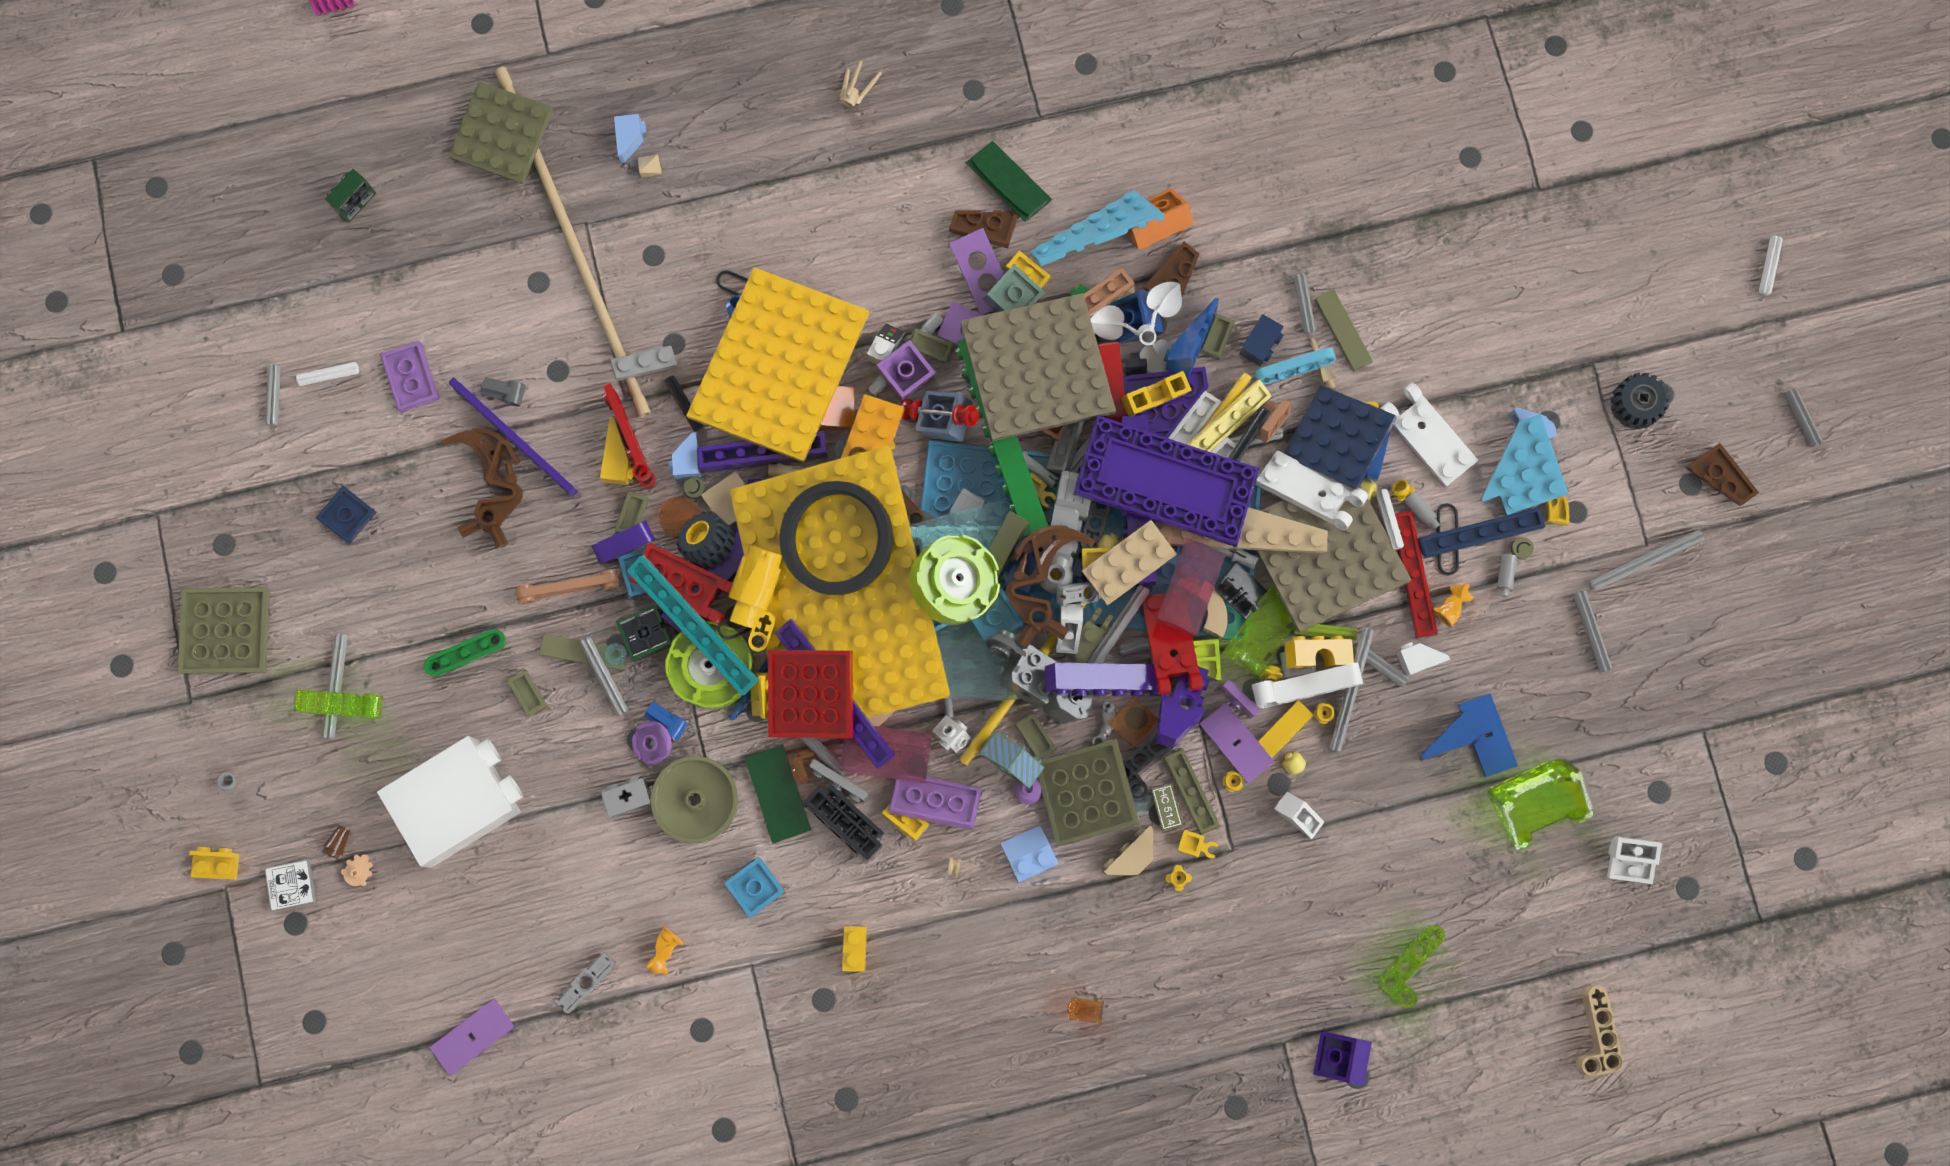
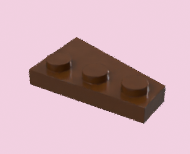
(996, 224)
(1176, 269)
(1723, 474)

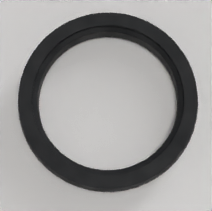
(791, 521)

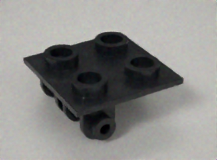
(1241, 590)

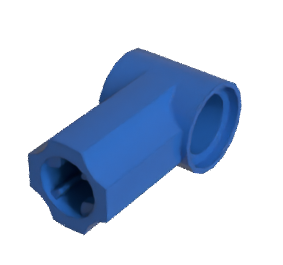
(672, 722)

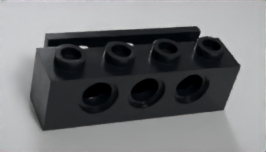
(842, 824)

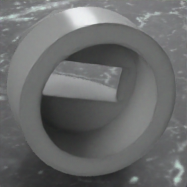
(228, 778)

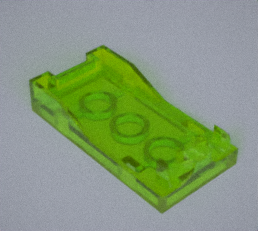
(1262, 634)

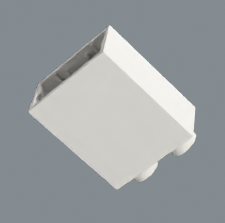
(451, 800)

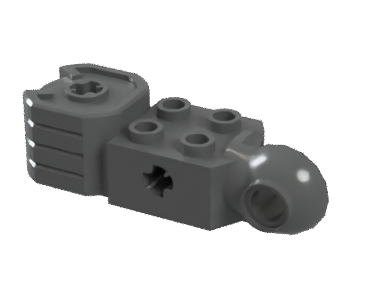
(1026, 678)

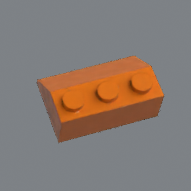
(1176, 215)

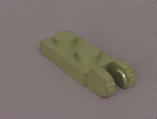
(1090, 638)

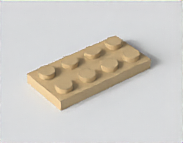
(1129, 562)

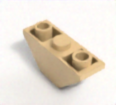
(1133, 856)

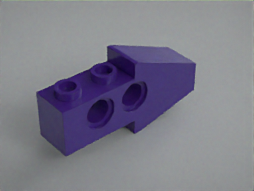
(1176, 721)

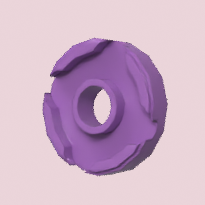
(661, 740)

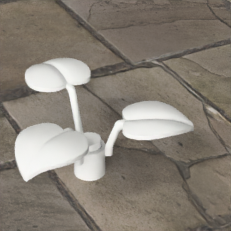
(1163, 299)

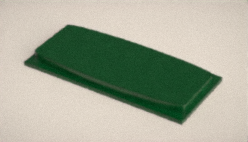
(1009, 181)
(778, 794)

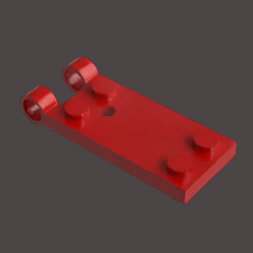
(634, 453)
(684, 577)
(1165, 639)

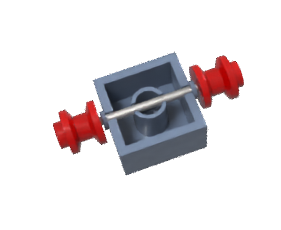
(941, 415)

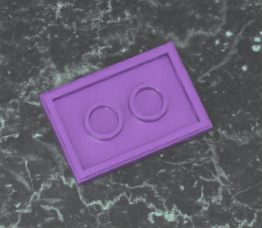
(409, 376)

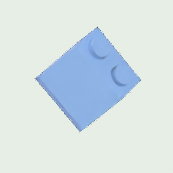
(1029, 854)

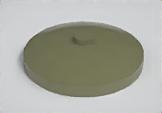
(694, 799)

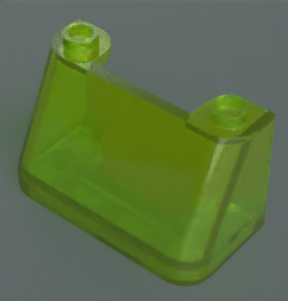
(1540, 799)

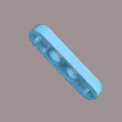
(1296, 366)

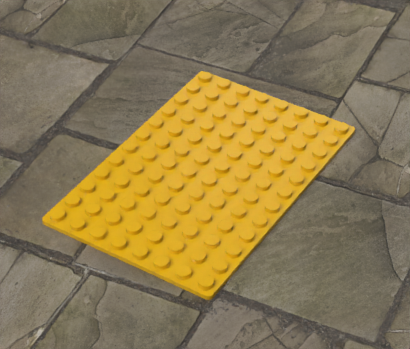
(836, 538)

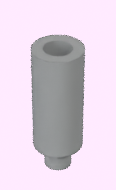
(1422, 510)
(1506, 574)

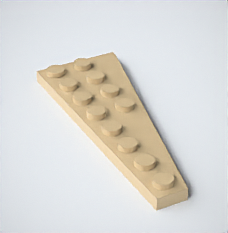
(1261, 532)

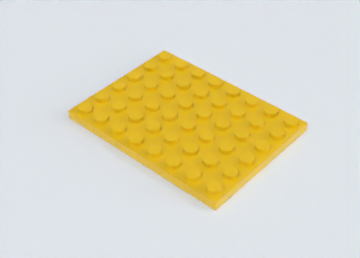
(778, 364)

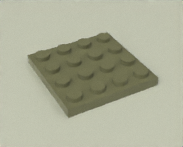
(501, 132)
(223, 630)
(1087, 793)

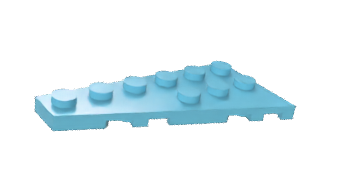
(1099, 227)

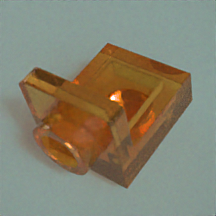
(799, 771)
(1085, 1010)

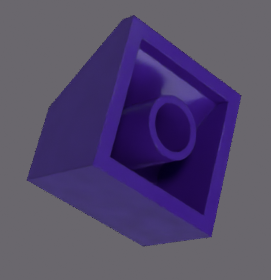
(1342, 1058)

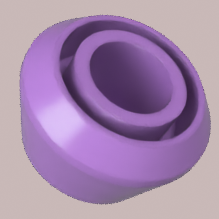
(1020, 792)

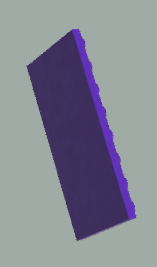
(1166, 481)

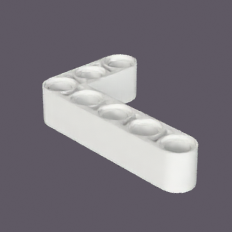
(1301, 687)

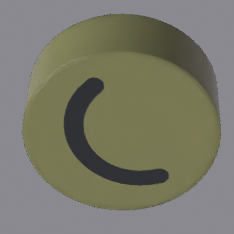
(694, 487)
(1522, 548)

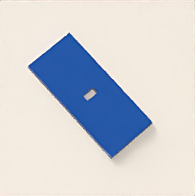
(1495, 751)

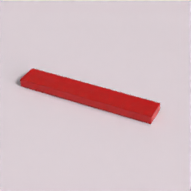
(1417, 589)

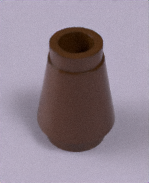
(336, 842)

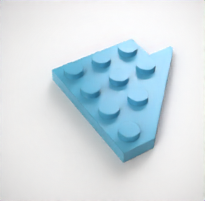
(1527, 469)

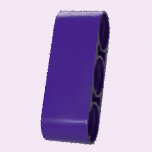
(623, 542)

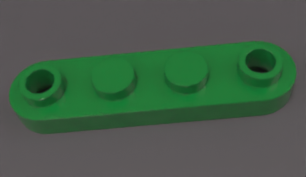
(465, 653)

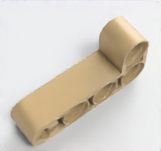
(1597, 1029)

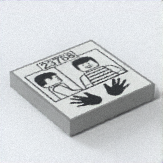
(290, 885)

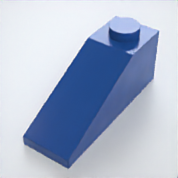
(1459, 733)

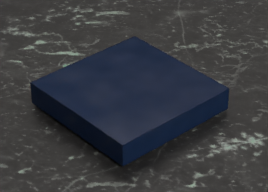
(346, 515)

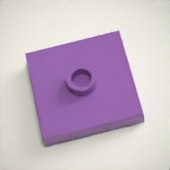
(1239, 699)

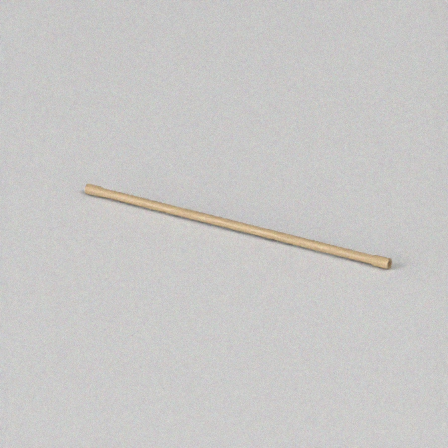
(638, 399)

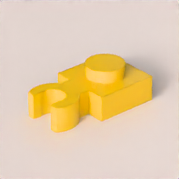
(1040, 486)
(1193, 844)

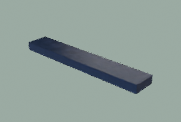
(1481, 533)

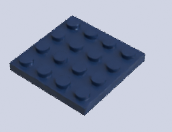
(1340, 436)

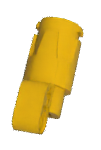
(754, 590)

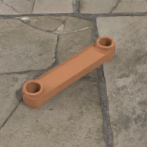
(527, 593)

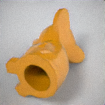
(1451, 609)
(664, 947)

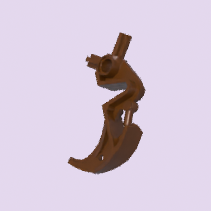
(501, 506)
(1026, 605)

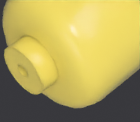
(1370, 488)
(1108, 541)
(1293, 763)

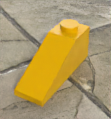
(616, 463)

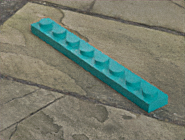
(692, 625)

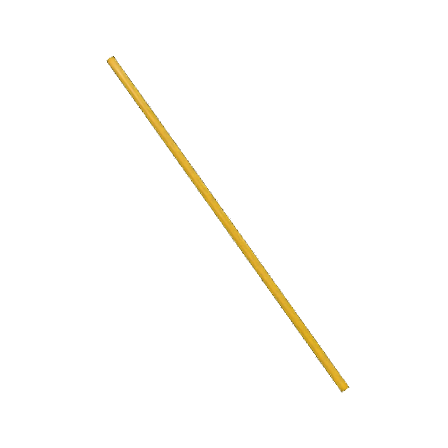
(1051, 642)

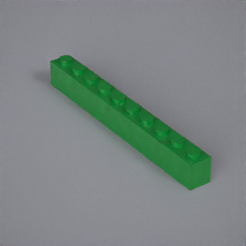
(1010, 461)

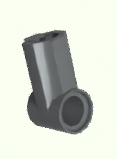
(509, 392)

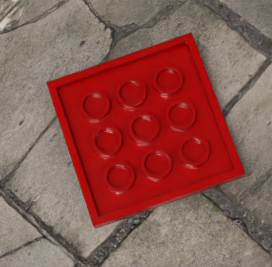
(810, 693)

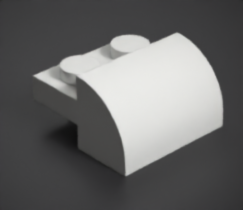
(1633, 859)

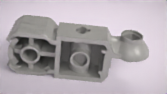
(1069, 512)

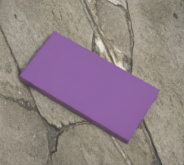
(936, 802)

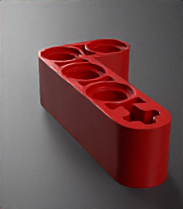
(1112, 364)

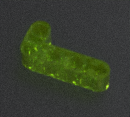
(338, 704)
(1413, 962)

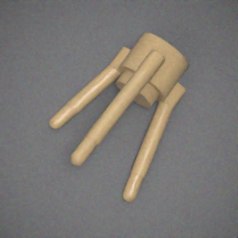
(849, 95)

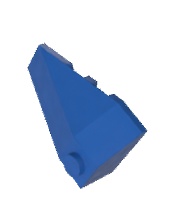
(1188, 345)

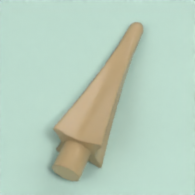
(1325, 373)

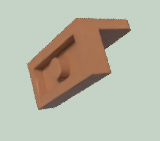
(1276, 418)

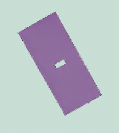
(1248, 756)
(458, 1048)

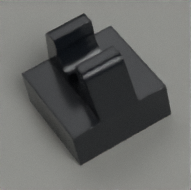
(1135, 365)

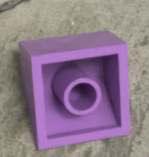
(905, 371)

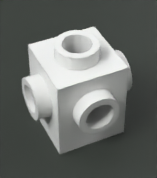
(951, 734)

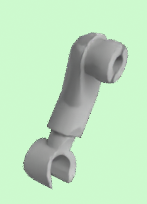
(1108, 714)

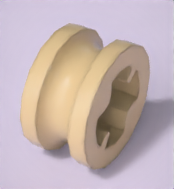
(954, 866)

